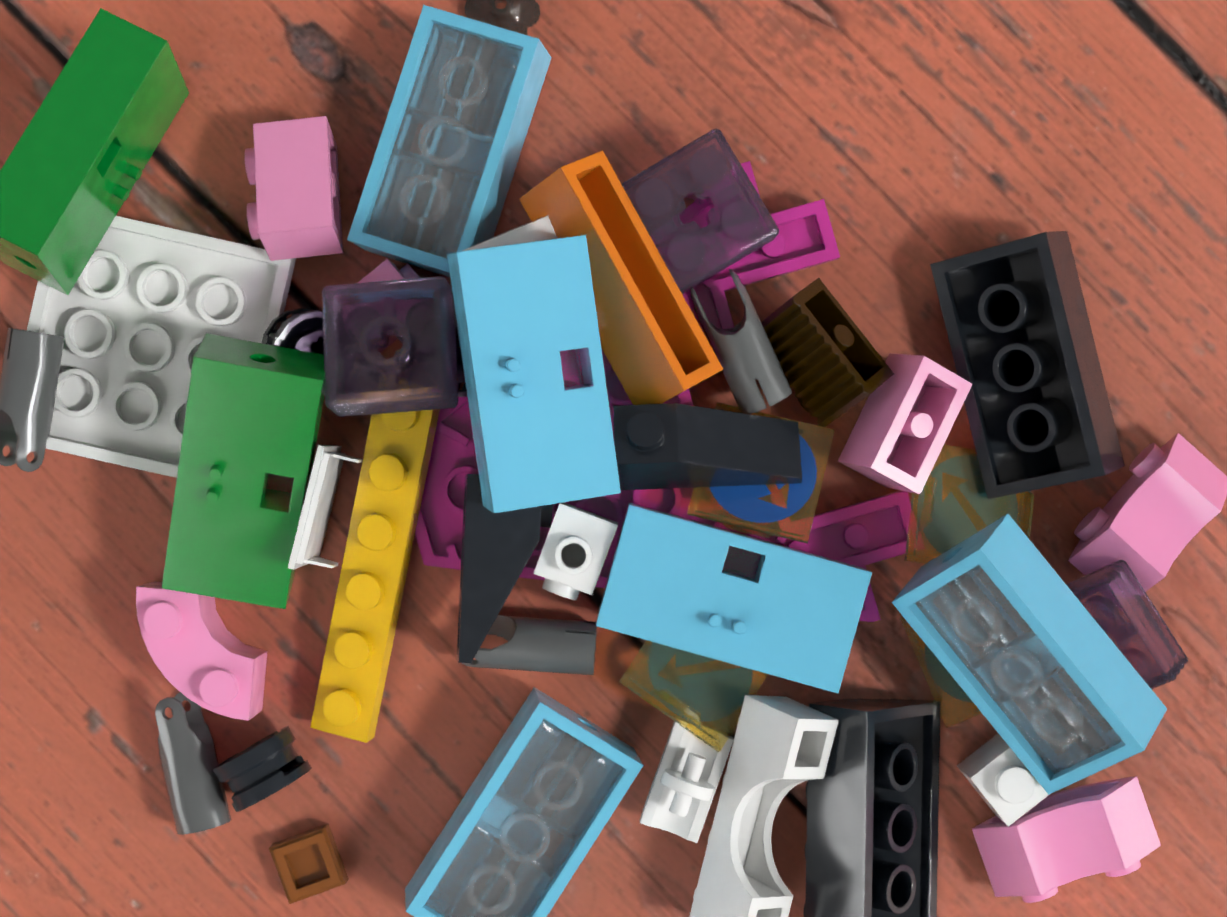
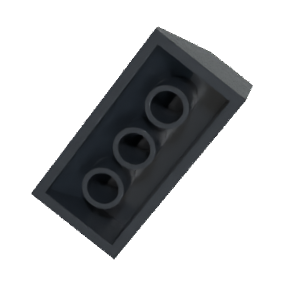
(1032, 365)
(875, 812)

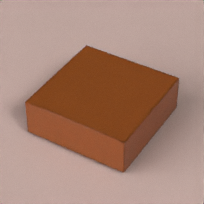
(308, 863)

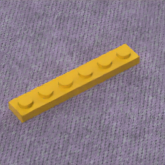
(374, 573)

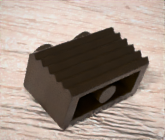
(824, 353)

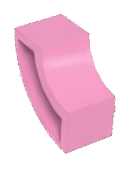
(1153, 513)
(199, 652)
(1067, 839)

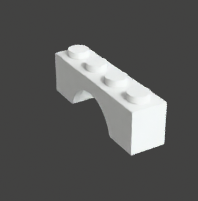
(772, 752)

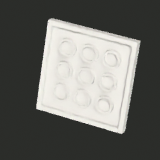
(136, 331)

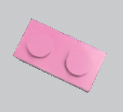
(295, 188)
(905, 423)

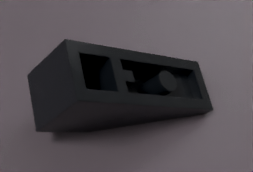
(702, 448)
(491, 562)

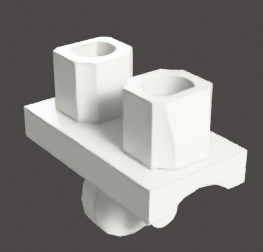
(684, 784)

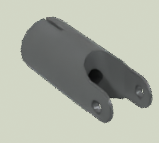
(745, 356)
(28, 395)
(541, 646)
(187, 765)

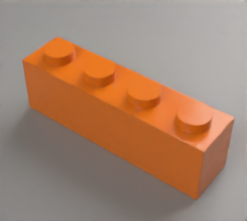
(639, 307)

